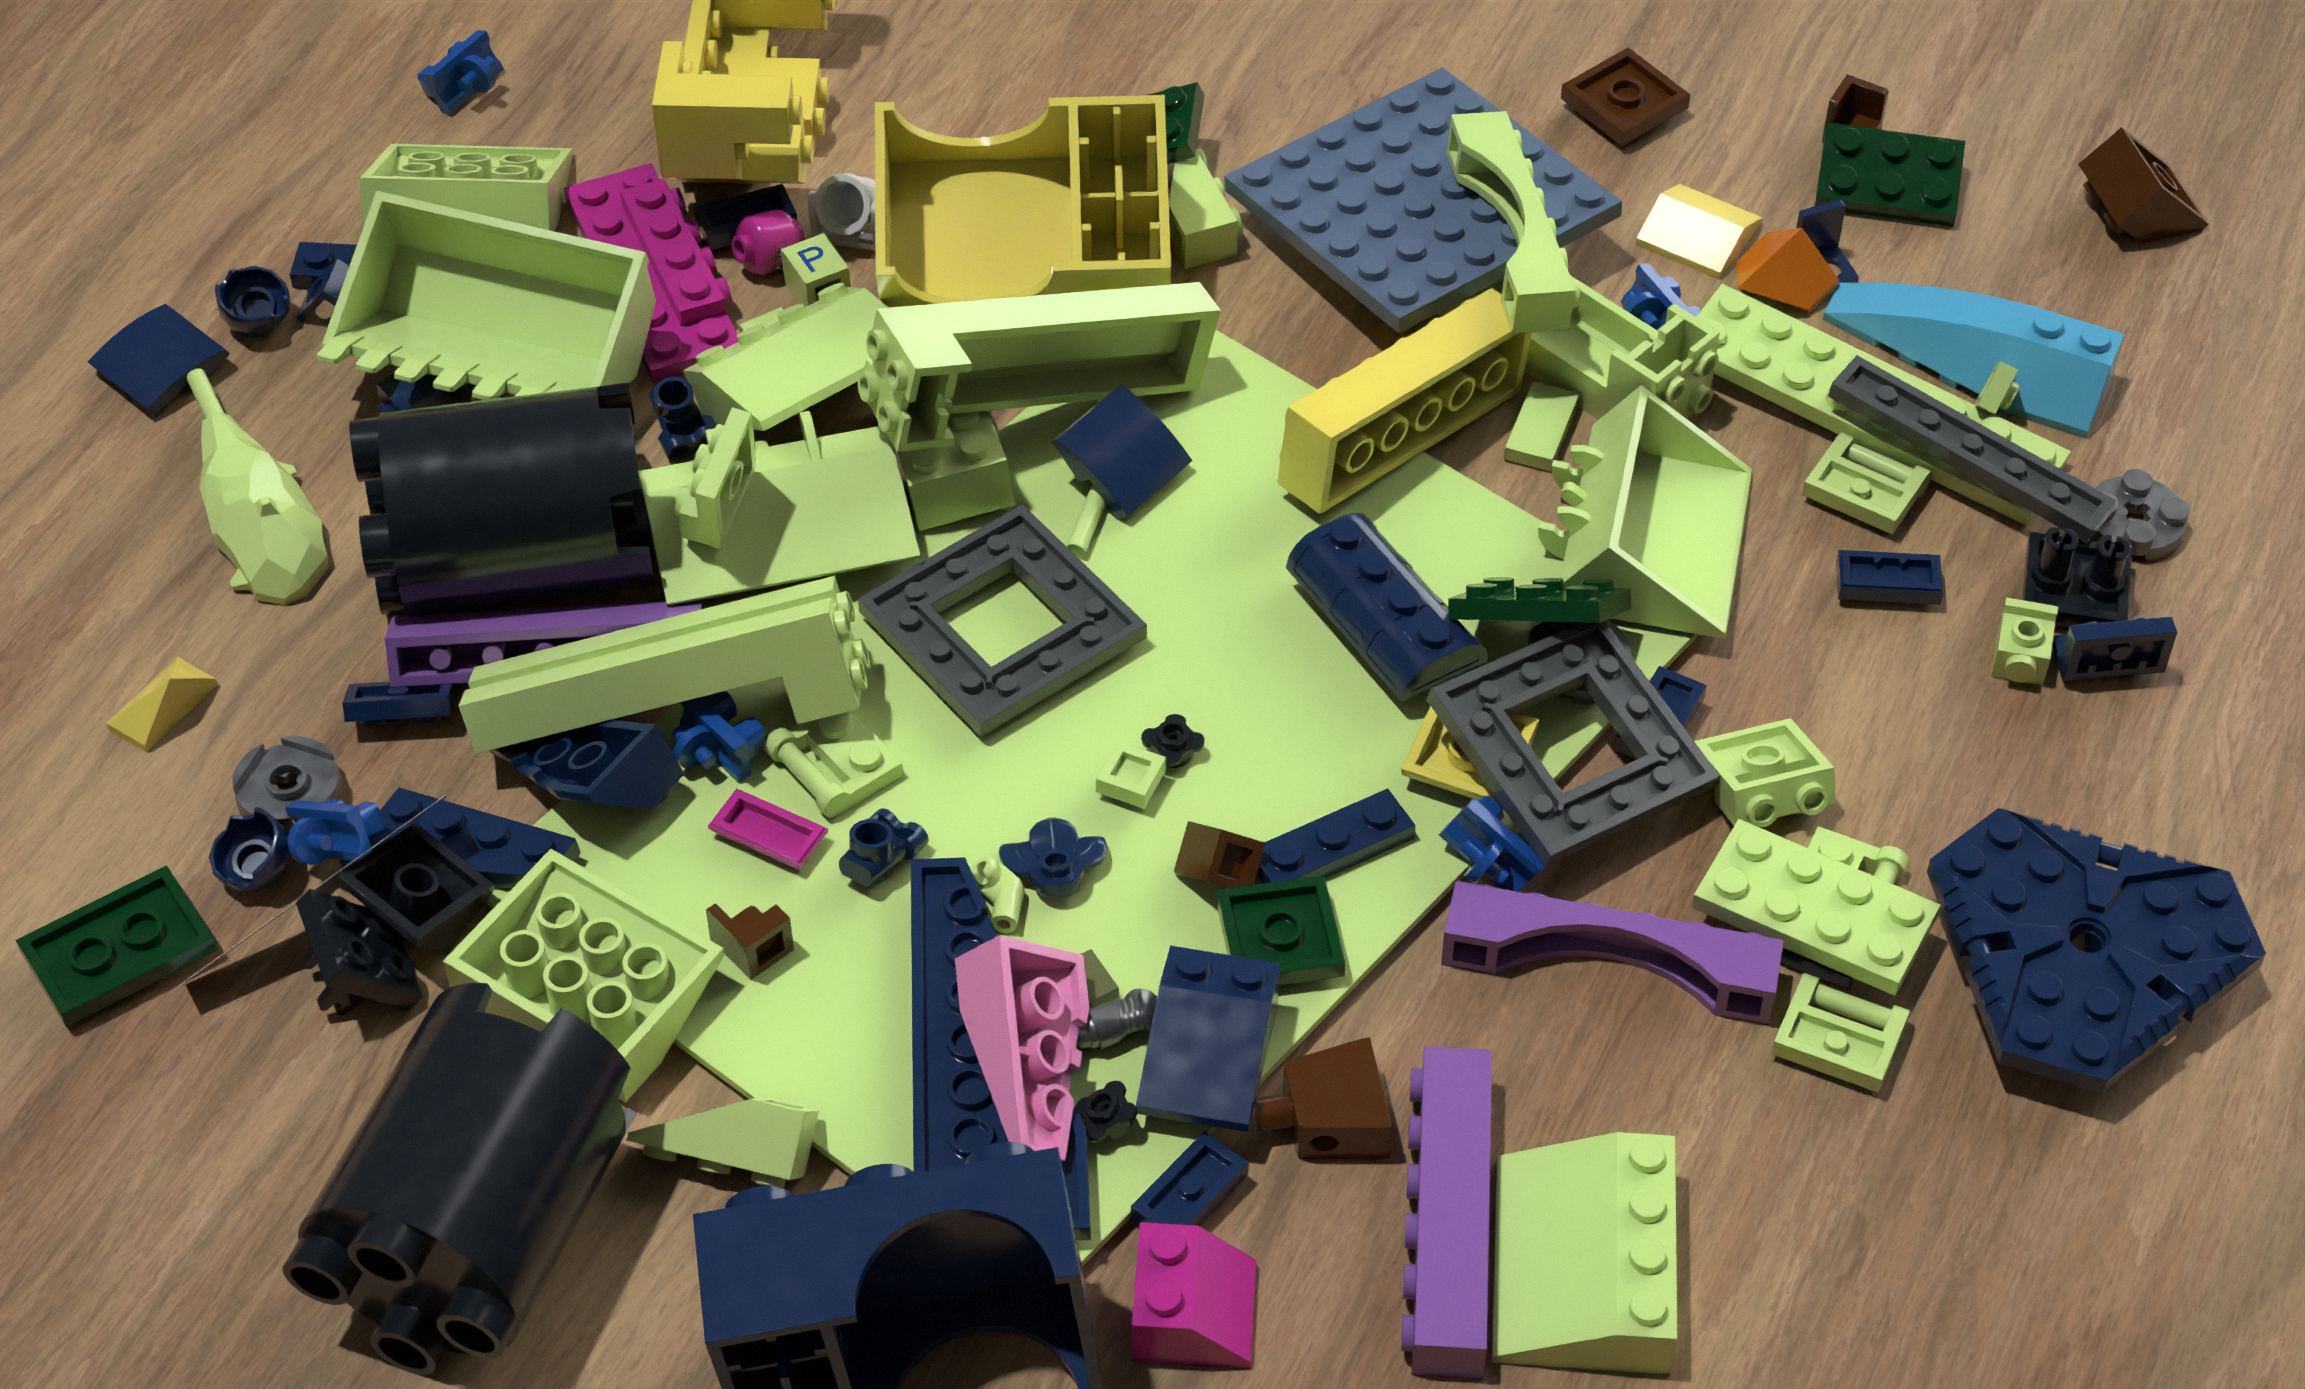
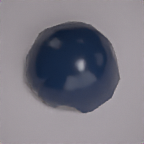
(252, 300)
(250, 852)

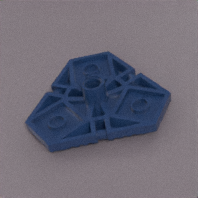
(2091, 953)

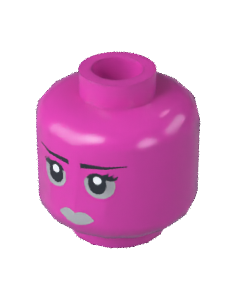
(761, 239)

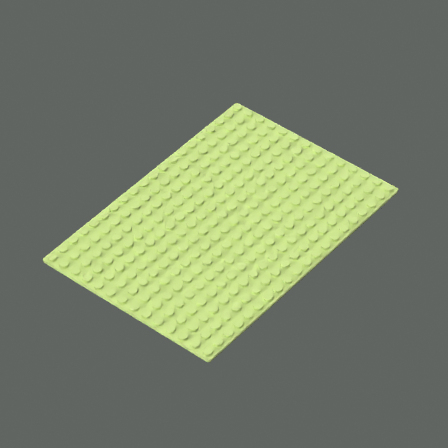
(1230, 645)

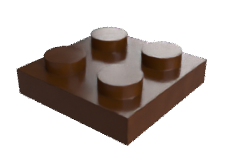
(1625, 96)

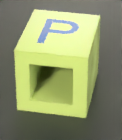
(813, 267)

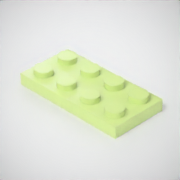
(1816, 906)

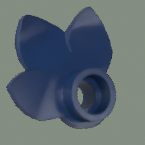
(1054, 857)

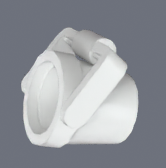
(843, 209)

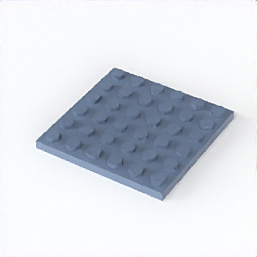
(1384, 210)

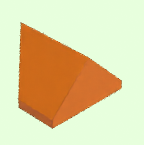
(1787, 269)

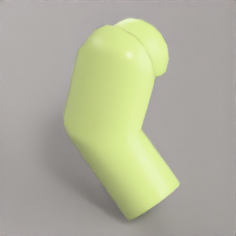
(1001, 889)

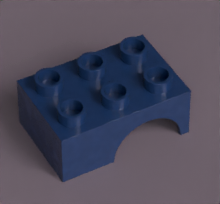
(890, 1267)

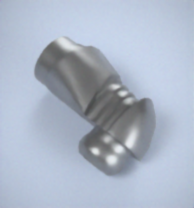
(1117, 1018)

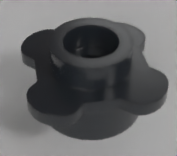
(1177, 751)
(1107, 1112)

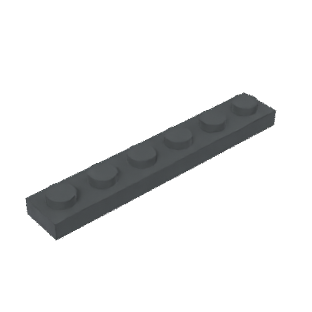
(1972, 448)

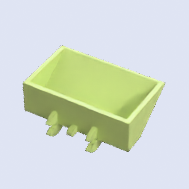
(1654, 514)
(804, 516)

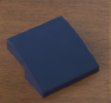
(155, 356)
(1122, 451)

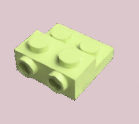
(719, 481)
(1769, 773)

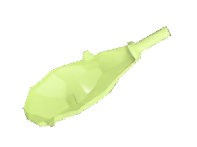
(256, 508)

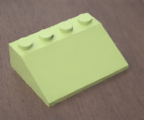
(485, 180)
(789, 363)
(593, 951)
(1587, 1255)

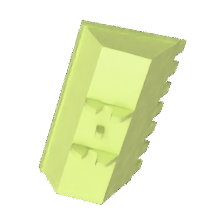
(488, 303)

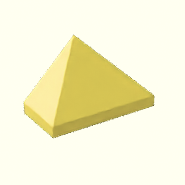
(162, 704)

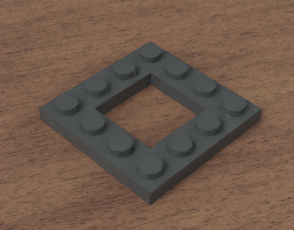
(988, 696)
(1554, 822)

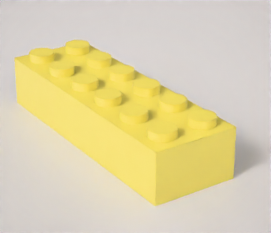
(1401, 402)

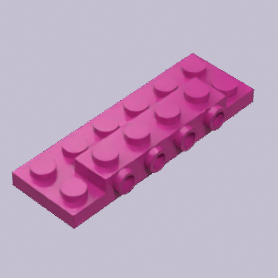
(645, 215)

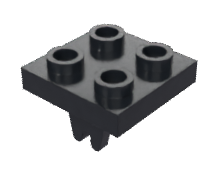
(356, 955)

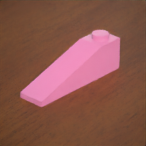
(1024, 1025)

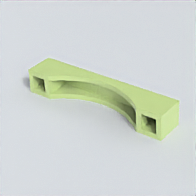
(1536, 279)

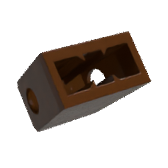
(1331, 1104)

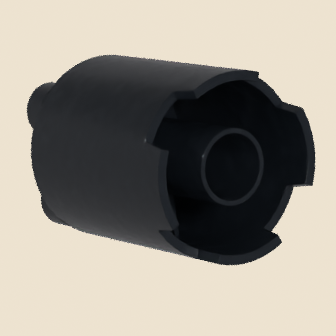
(502, 501)
(464, 1180)

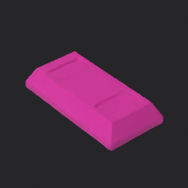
(767, 829)

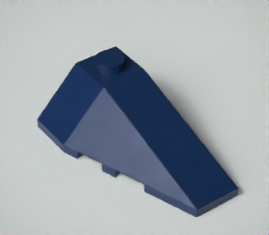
(600, 763)

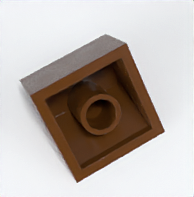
(2139, 190)

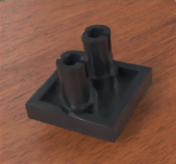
(2078, 577)

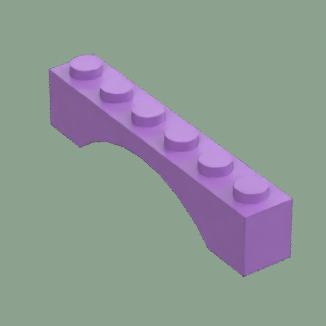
(1720, 967)

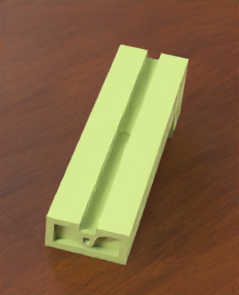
(1614, 353)
(1030, 354)
(781, 633)

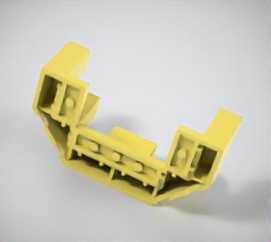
(730, 101)

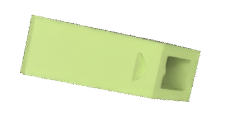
(1199, 216)
(752, 1135)

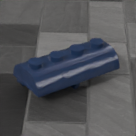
(1383, 606)

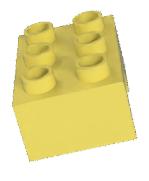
(1025, 211)

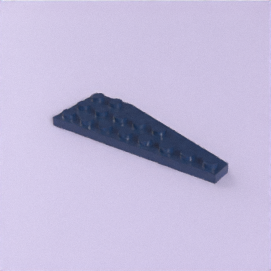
(949, 1089)

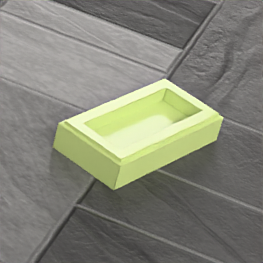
(1541, 426)

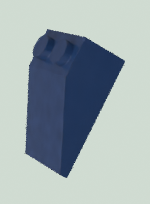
(1209, 1038)

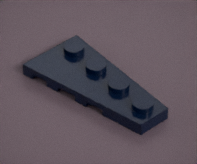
(489, 843)

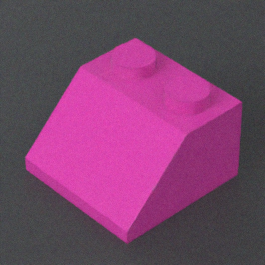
(1191, 1298)

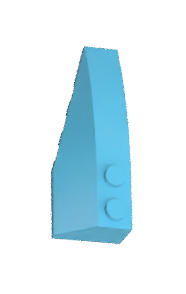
(1963, 334)

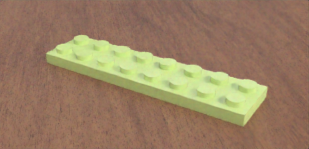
(1796, 368)

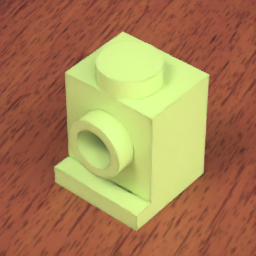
(2024, 641)

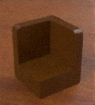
(1857, 104)
(1218, 856)
(751, 937)

